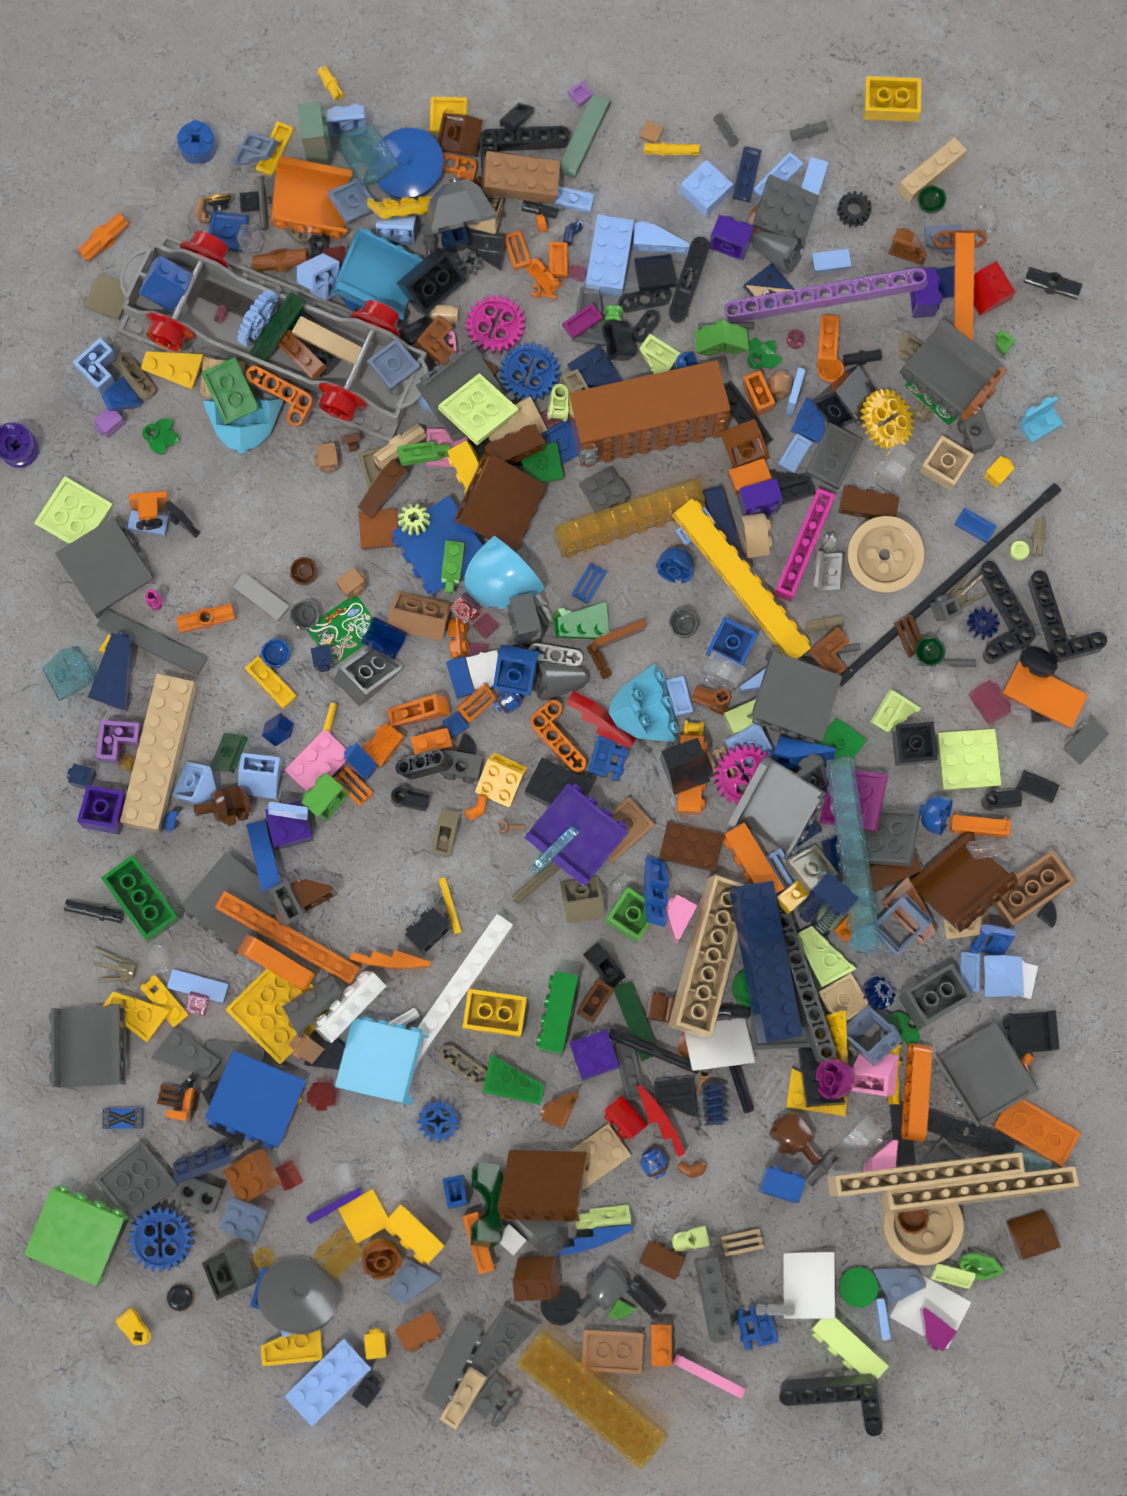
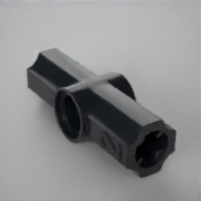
(1041, 280)

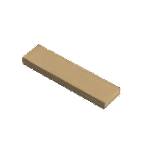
(326, 340)

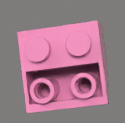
(878, 1078)

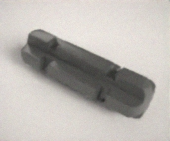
(726, 130)

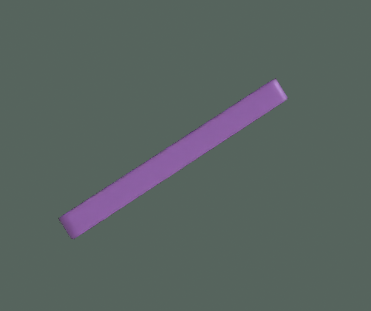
(834, 299)

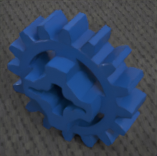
(438, 1112)

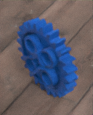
(513, 367)
(142, 1239)

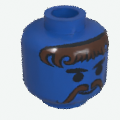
(507, 701)
(654, 1163)

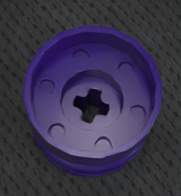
(12, 436)

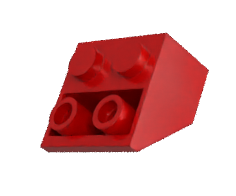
(624, 1118)

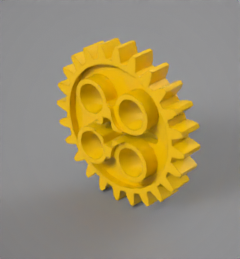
(881, 406)

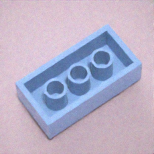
(609, 255)
(328, 1382)

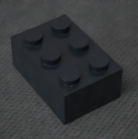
(431, 281)
(550, 780)

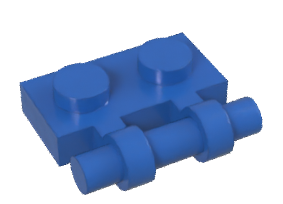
(602, 758)
(763, 1328)

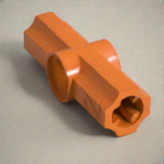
(103, 237)
(193, 620)

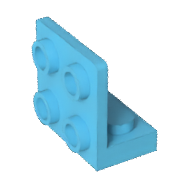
(1040, 420)

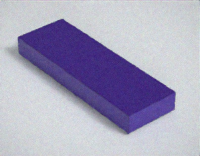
(334, 1205)

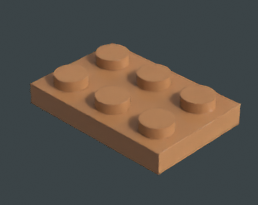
(637, 824)
(613, 1351)

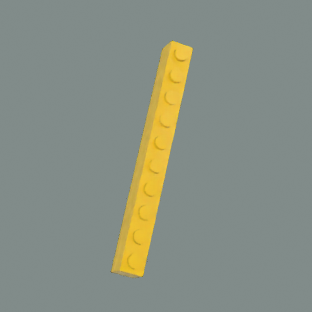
(740, 580)

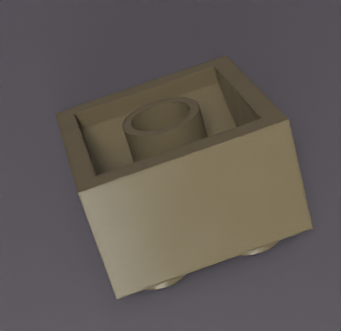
(582, 902)

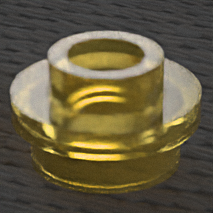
(126, 763)
(257, 1255)

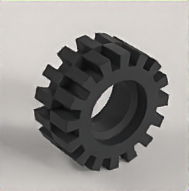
(854, 199)

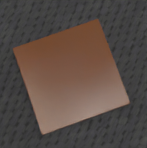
(377, 531)

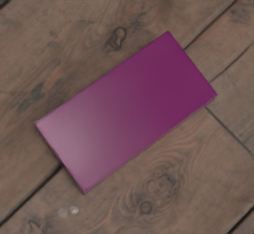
(582, 321)

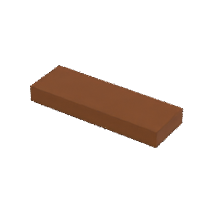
(618, 635)

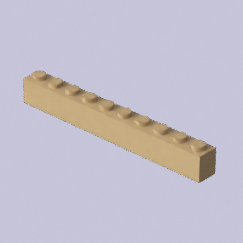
(925, 1174)
(979, 1190)

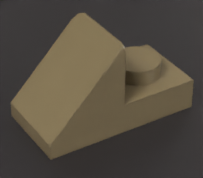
(908, 346)

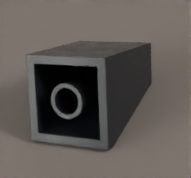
(844, 398)
(685, 766)

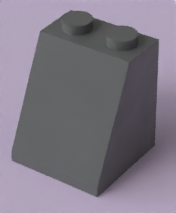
(541, 1235)

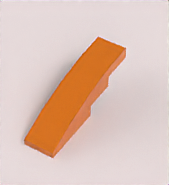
(398, 961)

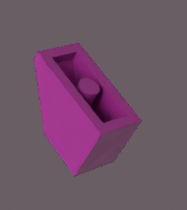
(936, 1330)

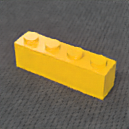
(465, 461)

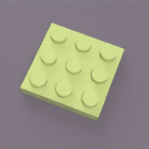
(478, 409)
(72, 511)
(969, 759)

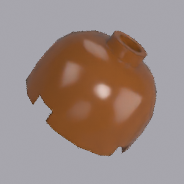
(381, 1258)

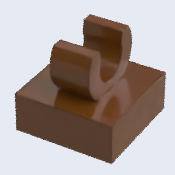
(351, 439)

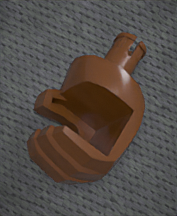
(226, 805)
(794, 1136)

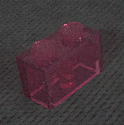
(990, 702)

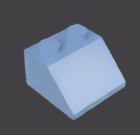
(345, 118)

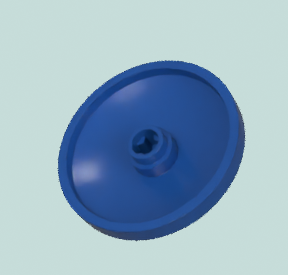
(419, 163)

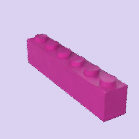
(804, 545)

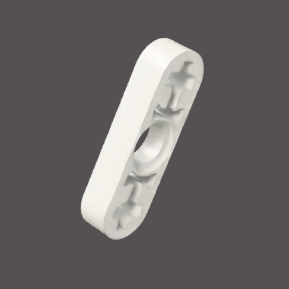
(570, 652)

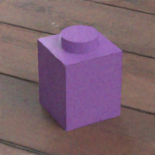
(108, 423)

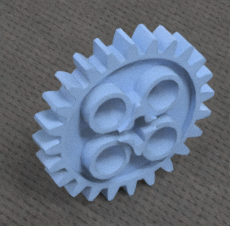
(257, 318)

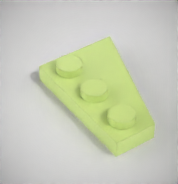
(823, 958)

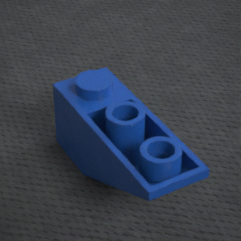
(791, 752)
(359, 762)

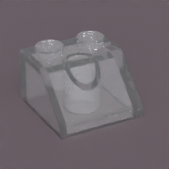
(862, 1136)

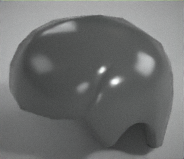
(304, 615)
(683, 623)

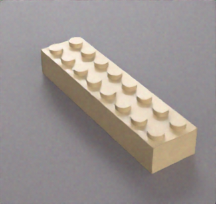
(158, 753)
(706, 961)

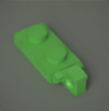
(422, 453)
(452, 564)

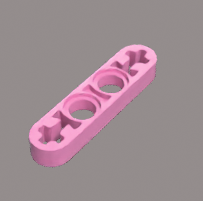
(709, 1376)

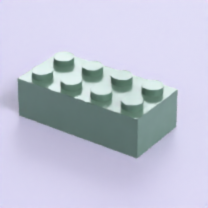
(315, 133)

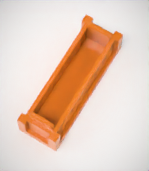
(828, 341)
(980, 826)
(481, 1254)

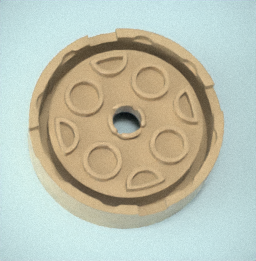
(904, 548)
(930, 1246)

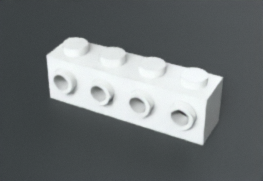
(348, 1006)

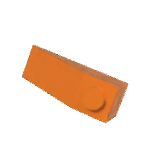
(419, 710)

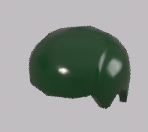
(931, 199)
(930, 651)

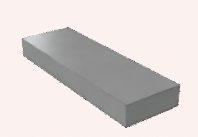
(261, 597)

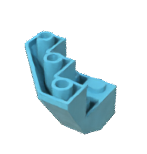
(645, 707)

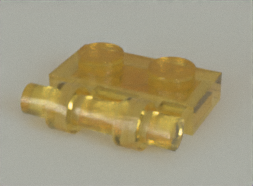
(342, 1258)

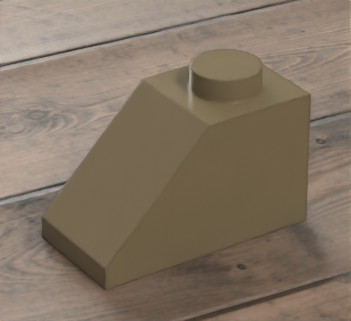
(445, 832)

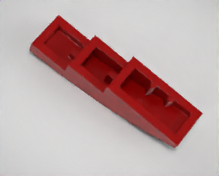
(601, 718)
(656, 1114)

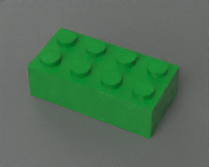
(140, 898)
(558, 1013)

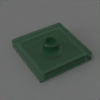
(229, 752)

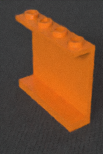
(302, 197)

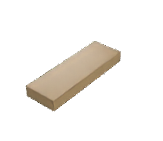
(463, 1398)

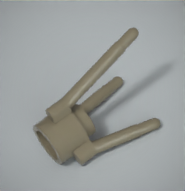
(961, 595)
(126, 970)

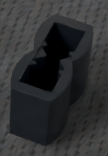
(619, 340)

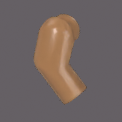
(200, 213)

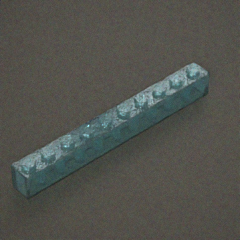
(853, 853)

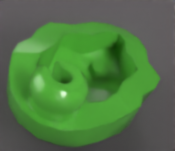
(982, 1265)

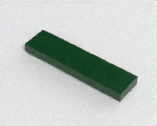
(278, 327)
(634, 1015)

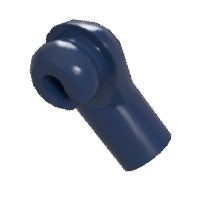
(571, 230)

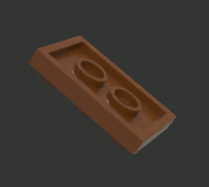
(691, 846)

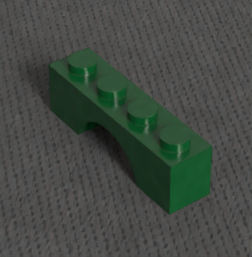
(487, 1181)

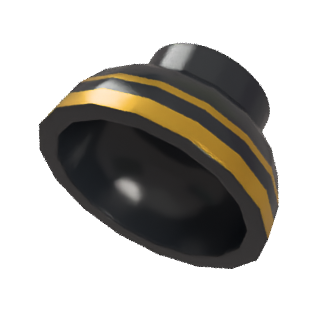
(219, 202)
(180, 1297)

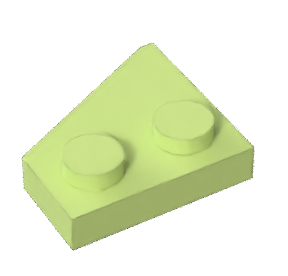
(658, 355)
(893, 710)

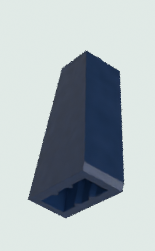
(114, 673)

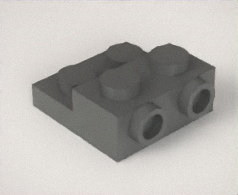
(604, 490)
(813, 770)

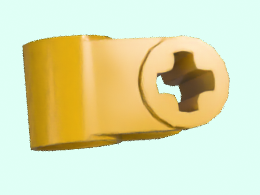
(131, 1325)

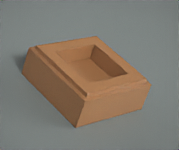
(651, 132)

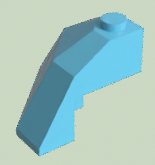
(246, 431)

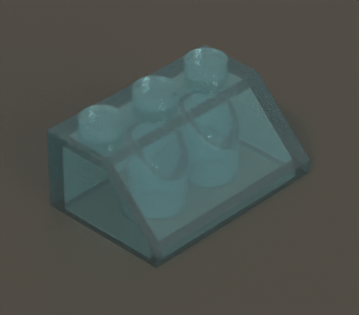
(367, 154)

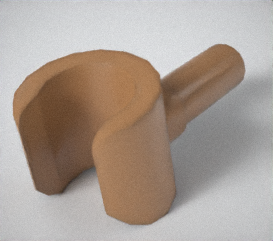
(509, 827)
(701, 1081)

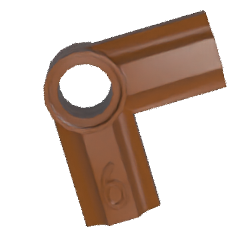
(715, 700)

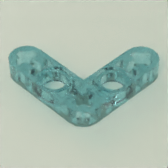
(553, 850)

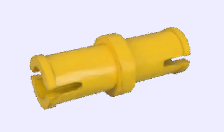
(330, 83)

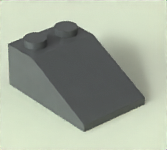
(366, 674)

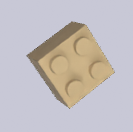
(946, 463)

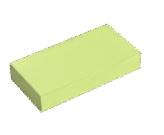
(953, 1276)

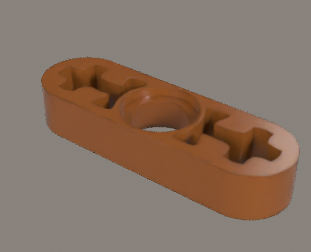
(945, 235)

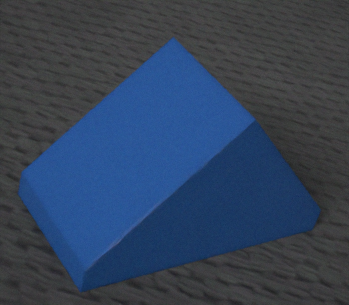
(455, 1192)

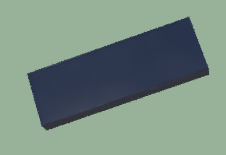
(746, 174)

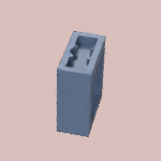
(915, 912)
(867, 1019)

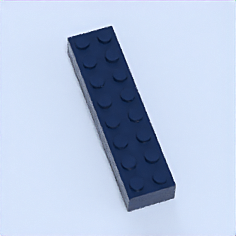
(827, 904)
(765, 962)

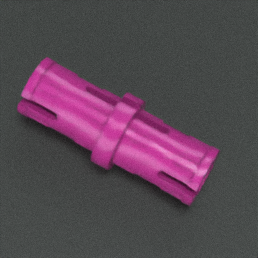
(153, 600)

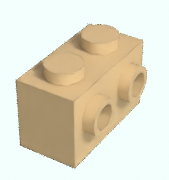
(755, 535)

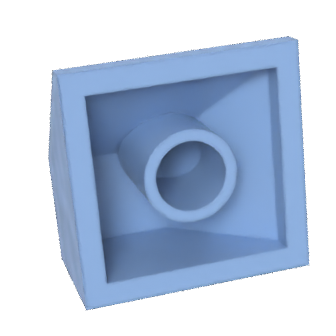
(195, 784)
(1003, 976)

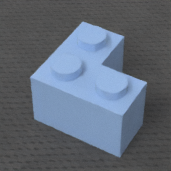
(319, 275)
(92, 365)

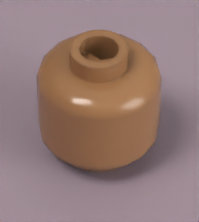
(780, 384)

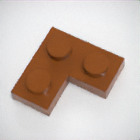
(432, 342)
(825, 651)

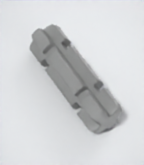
(775, 1309)

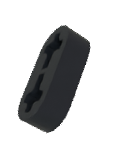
(642, 323)

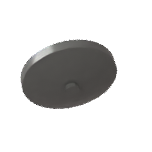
(297, 1296)

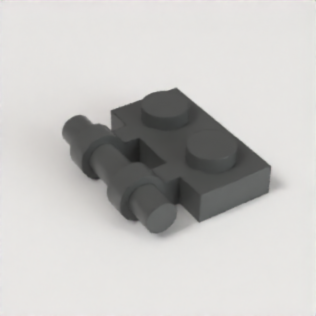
(491, 1395)

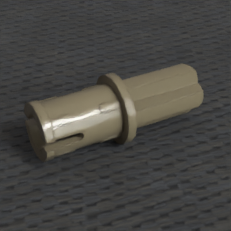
(1038, 537)
(825, 623)

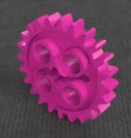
(480, 319)
(729, 783)

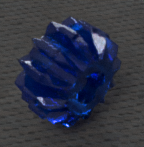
(975, 620)
(878, 993)

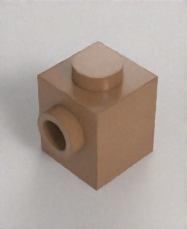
(326, 458)
(352, 583)
(306, 1048)

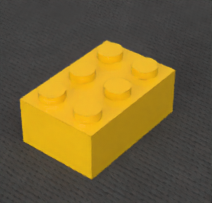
(892, 99)
(494, 1013)
(413, 1234)

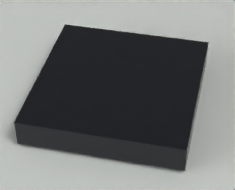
(654, 272)

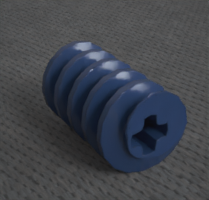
(714, 1105)

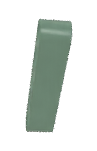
(584, 135)

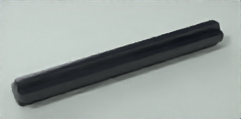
(651, 1049)

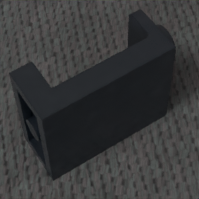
(1032, 1031)

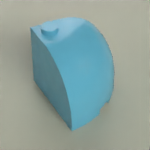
(498, 575)

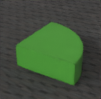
(1004, 342)
(621, 1310)

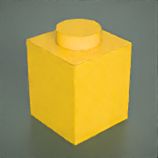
(999, 471)
(375, 1344)

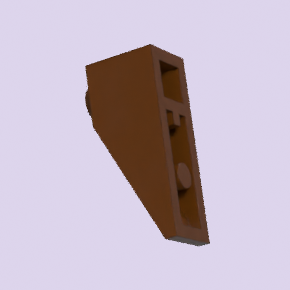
(383, 488)

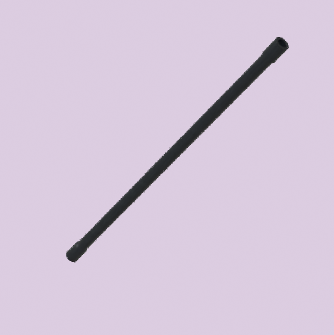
(1045, 497)

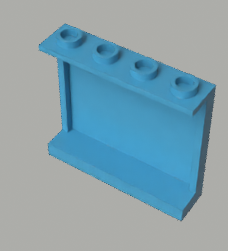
(372, 272)

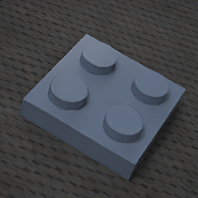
(351, 201)
(393, 364)
(243, 1220)

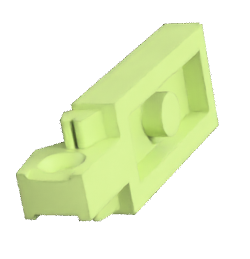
(605, 1217)

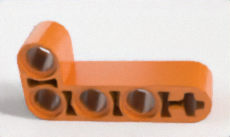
(279, 391)
(561, 740)
(276, 962)

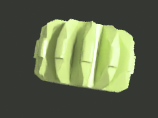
(418, 524)

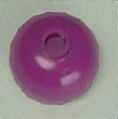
(834, 1078)

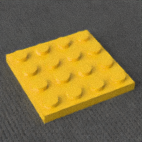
(262, 1015)

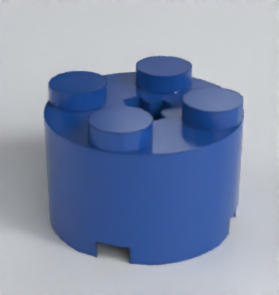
(196, 142)

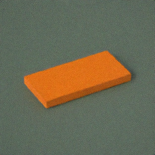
(1045, 696)
(1038, 1131)

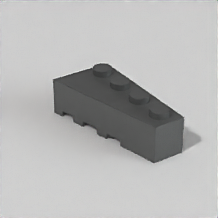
(452, 1363)

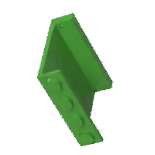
(75, 1234)

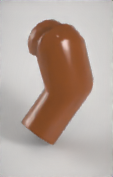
(692, 1171)

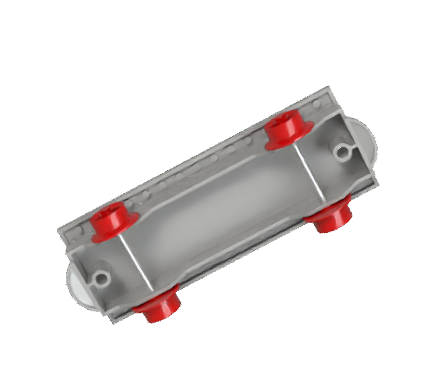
(346, 395)

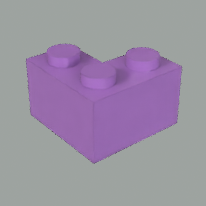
(113, 735)

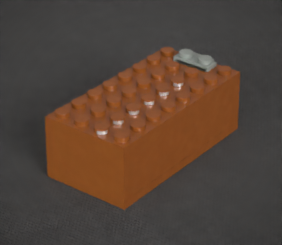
(648, 413)

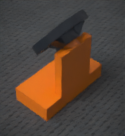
(147, 507)
(186, 1089)

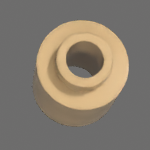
(447, 312)

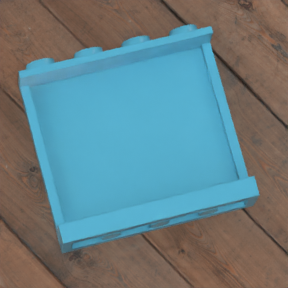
(380, 1059)

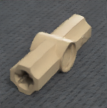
(389, 452)

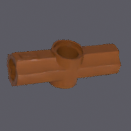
(280, 260)

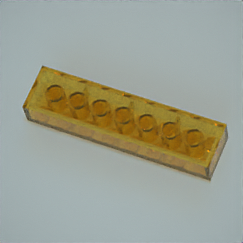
(625, 519)
(592, 1399)

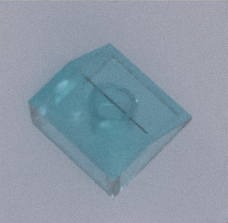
(68, 672)

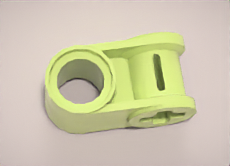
(558, 406)
(691, 1239)

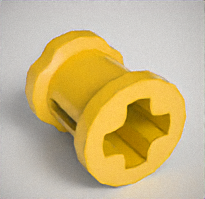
(693, 729)

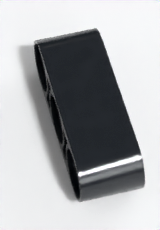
(432, 764)

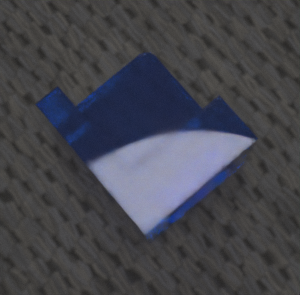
(278, 729)

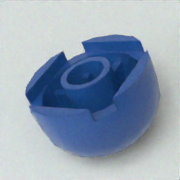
(675, 564)
(935, 814)

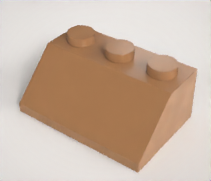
(420, 615)

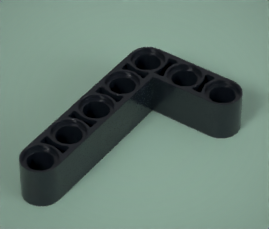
(517, 144)
(1007, 614)
(1056, 624)
(838, 1394)

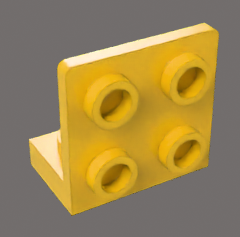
(500, 779)

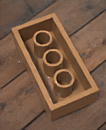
(520, 177)
(1034, 888)

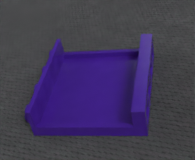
(596, 836)

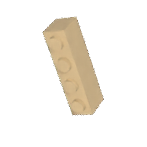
(932, 170)

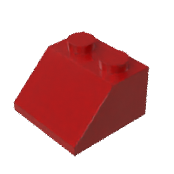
(991, 288)

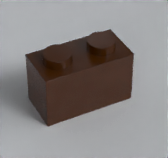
(595, 1001)
(662, 1260)

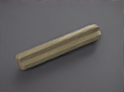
(534, 883)

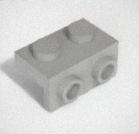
(829, 571)

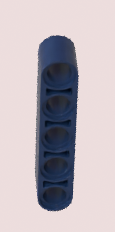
(718, 509)

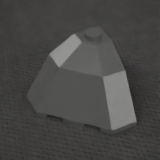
(457, 206)

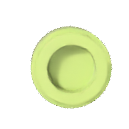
(1019, 550)

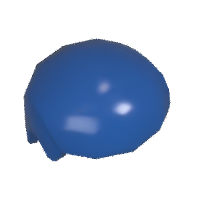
(685, 360)
(275, 653)

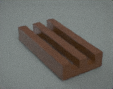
(909, 618)
(161, 1094)

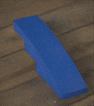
(263, 854)
(655, 889)
(601, 1237)

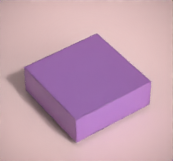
(580, 94)

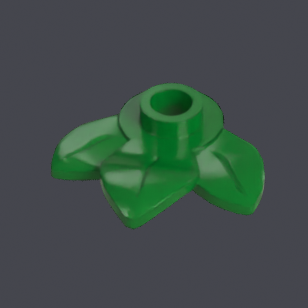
(764, 352)
(163, 435)
(907, 1033)

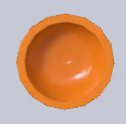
(830, 375)

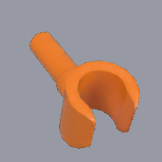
(541, 293)

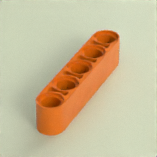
(916, 1092)

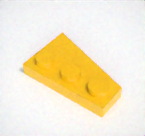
(140, 1016)
(796, 1098)
(292, 1349)

